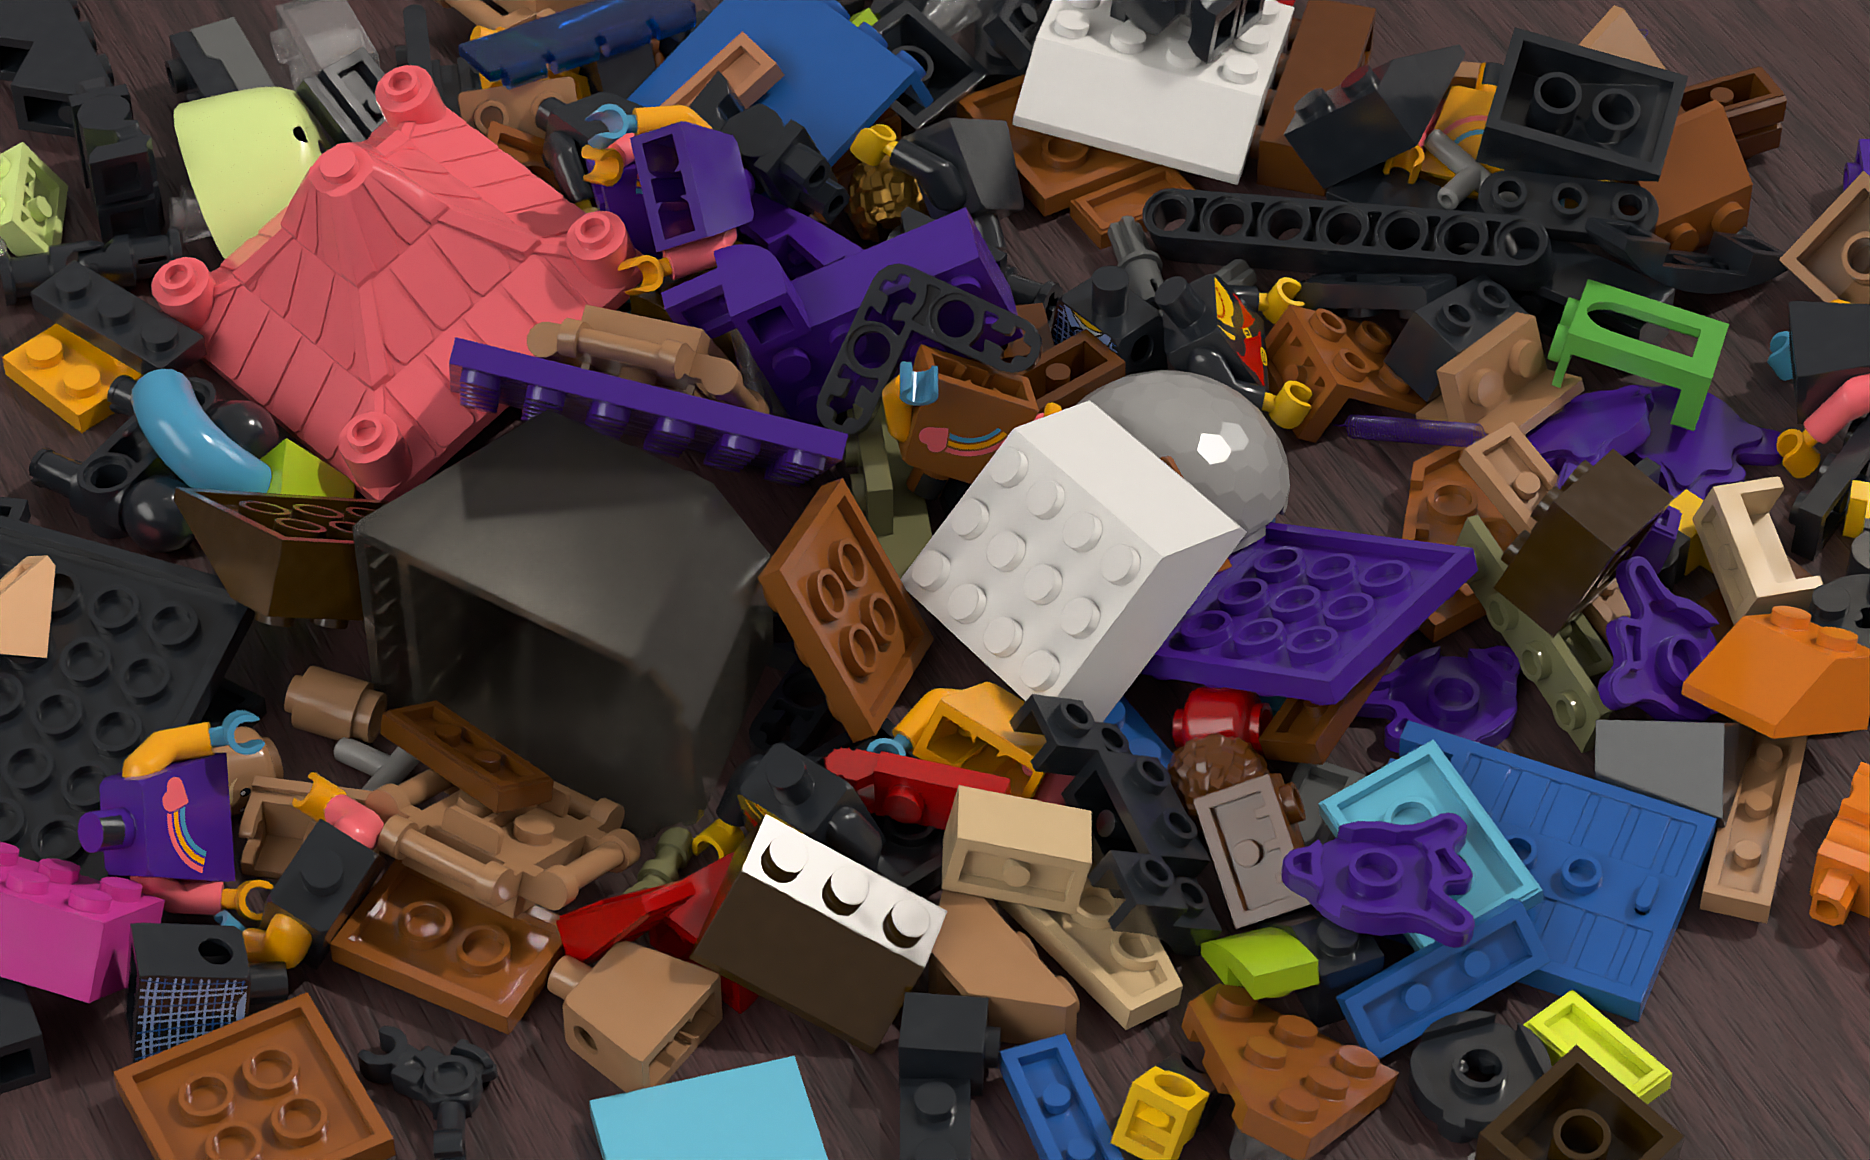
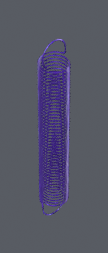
(1412, 431)

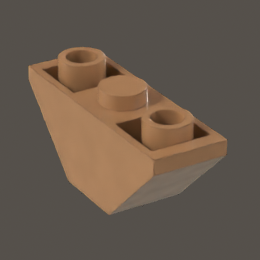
(987, 959)

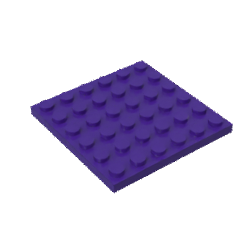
(663, 417)

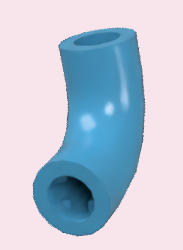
(190, 439)

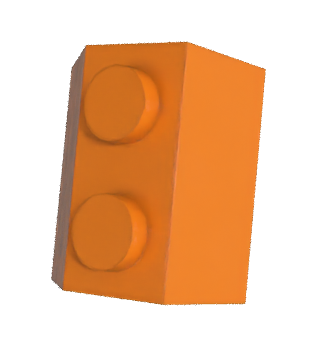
(1786, 676)

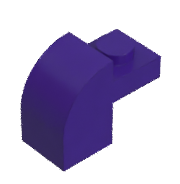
(741, 293)

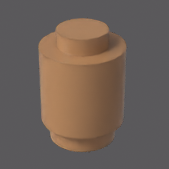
(335, 705)

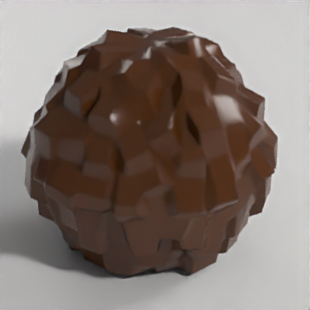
(1210, 766)

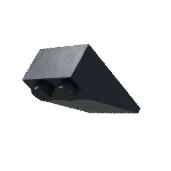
(1579, 112)
(1370, 114)

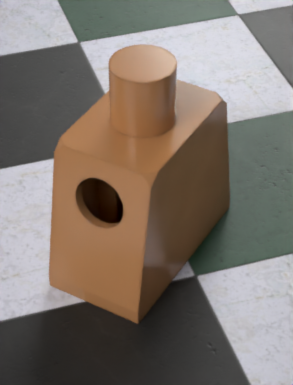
(636, 1012)

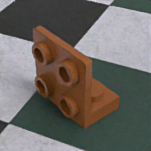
(1337, 363)

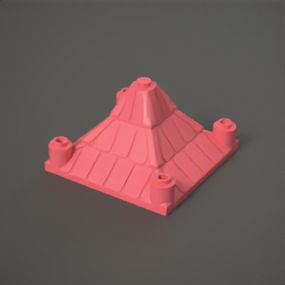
(373, 270)

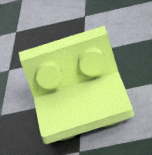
(30, 202)

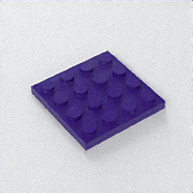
(1309, 612)

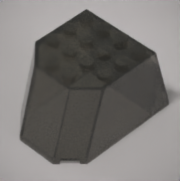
(574, 613)

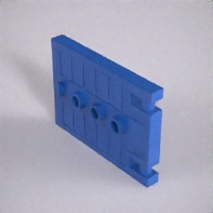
(1598, 862)

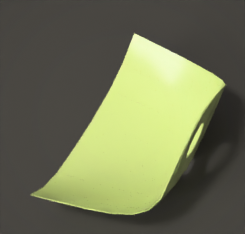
(246, 157)

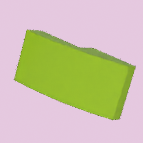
(1263, 961)

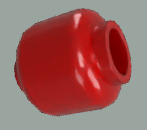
(1222, 712)

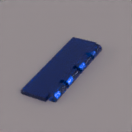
(573, 38)

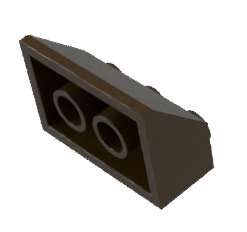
(817, 933)

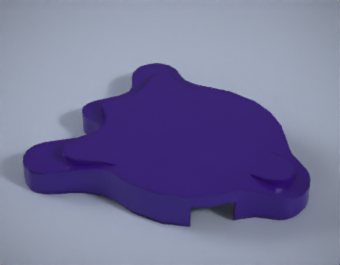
(1594, 426)
(1710, 452)
(1655, 647)
(1450, 694)
(1389, 878)

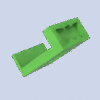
(1586, 339)

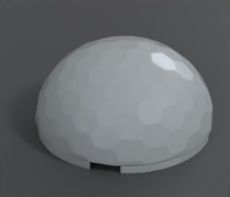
(1212, 436)

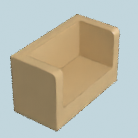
(1748, 551)
(1017, 850)

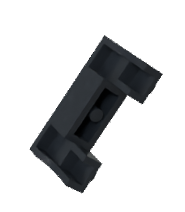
(1139, 827)

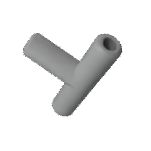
(1468, 172)
(381, 766)

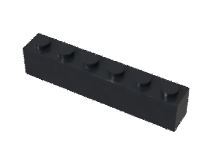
(1547, 303)

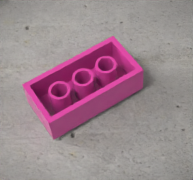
(67, 927)

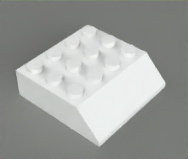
(1148, 91)
(1071, 558)

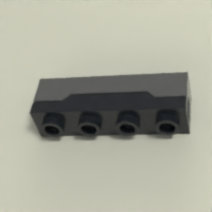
(215, 62)

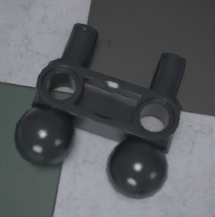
(127, 485)

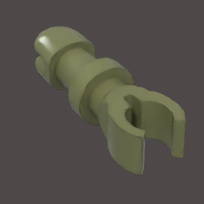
(672, 853)

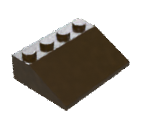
(282, 551)

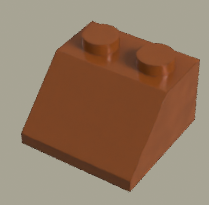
(1701, 181)

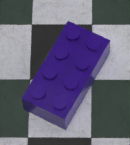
(832, 296)

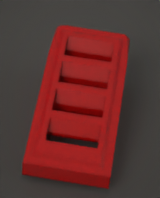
(626, 917)

